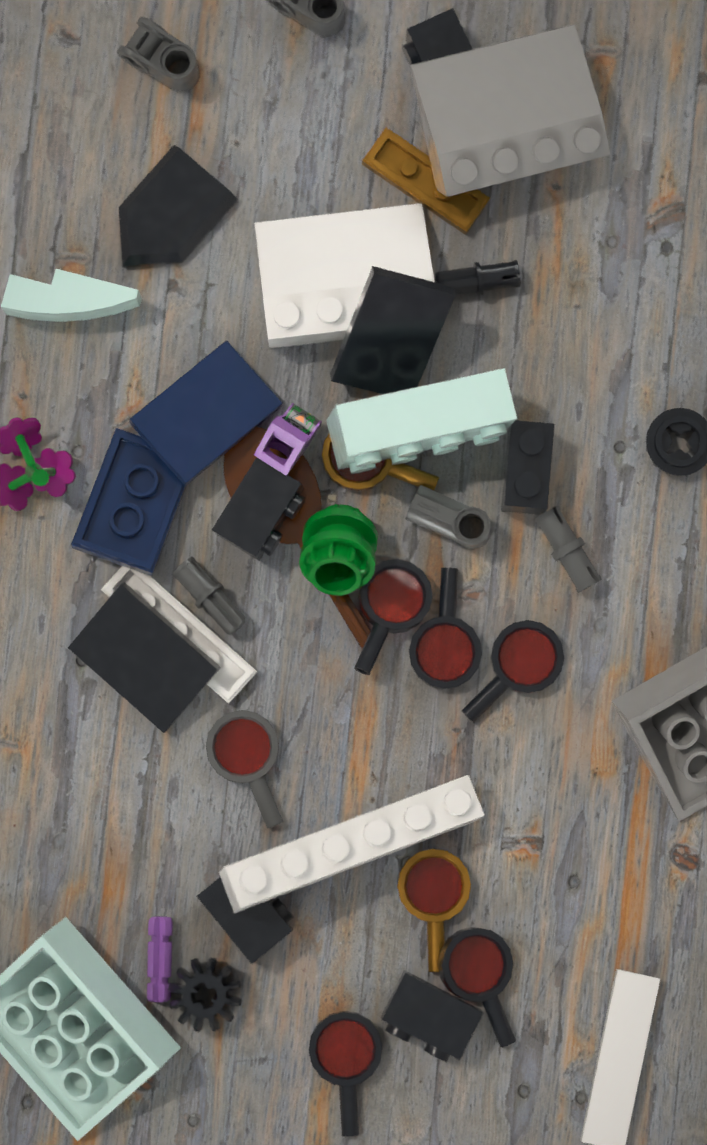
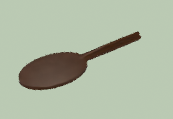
(236, 465)

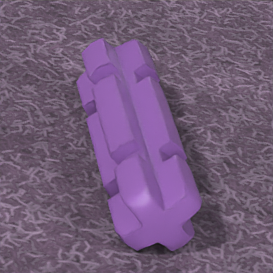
(159, 958)

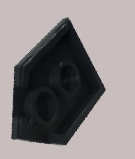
(171, 211)

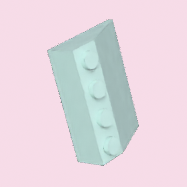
(77, 1029)

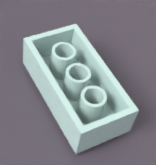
(421, 420)

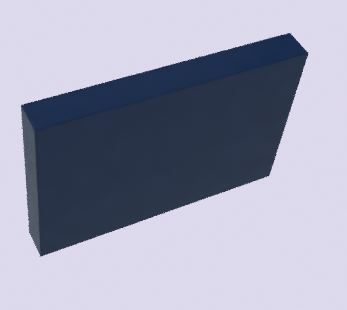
(205, 413)
(130, 506)

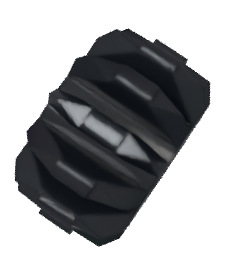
(211, 981)

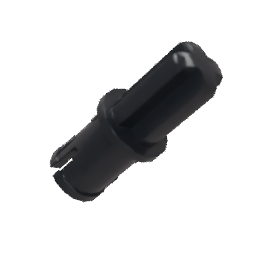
(481, 277)

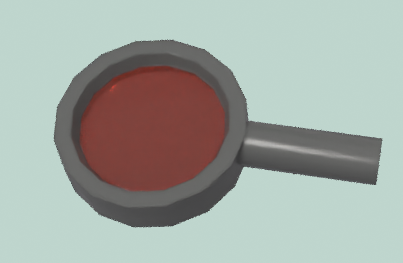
(244, 750)

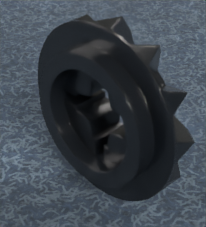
(658, 441)

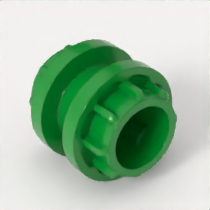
(338, 549)

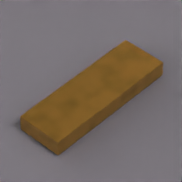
(412, 174)

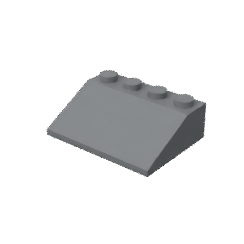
(509, 110)
(670, 731)

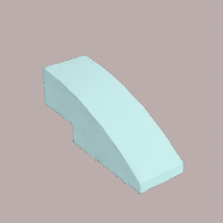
(67, 298)

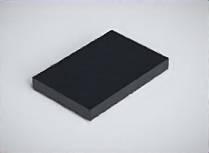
(392, 332)
(144, 657)

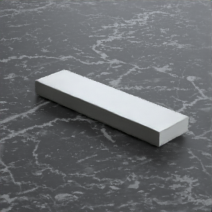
(234, 670)
(620, 1059)

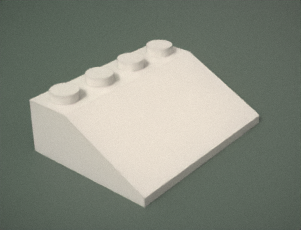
(321, 262)

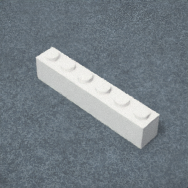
(351, 843)

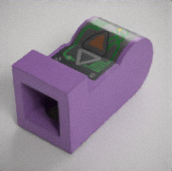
(289, 435)

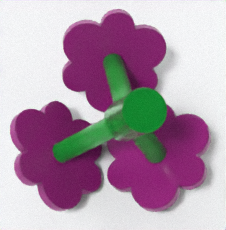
(47, 473)

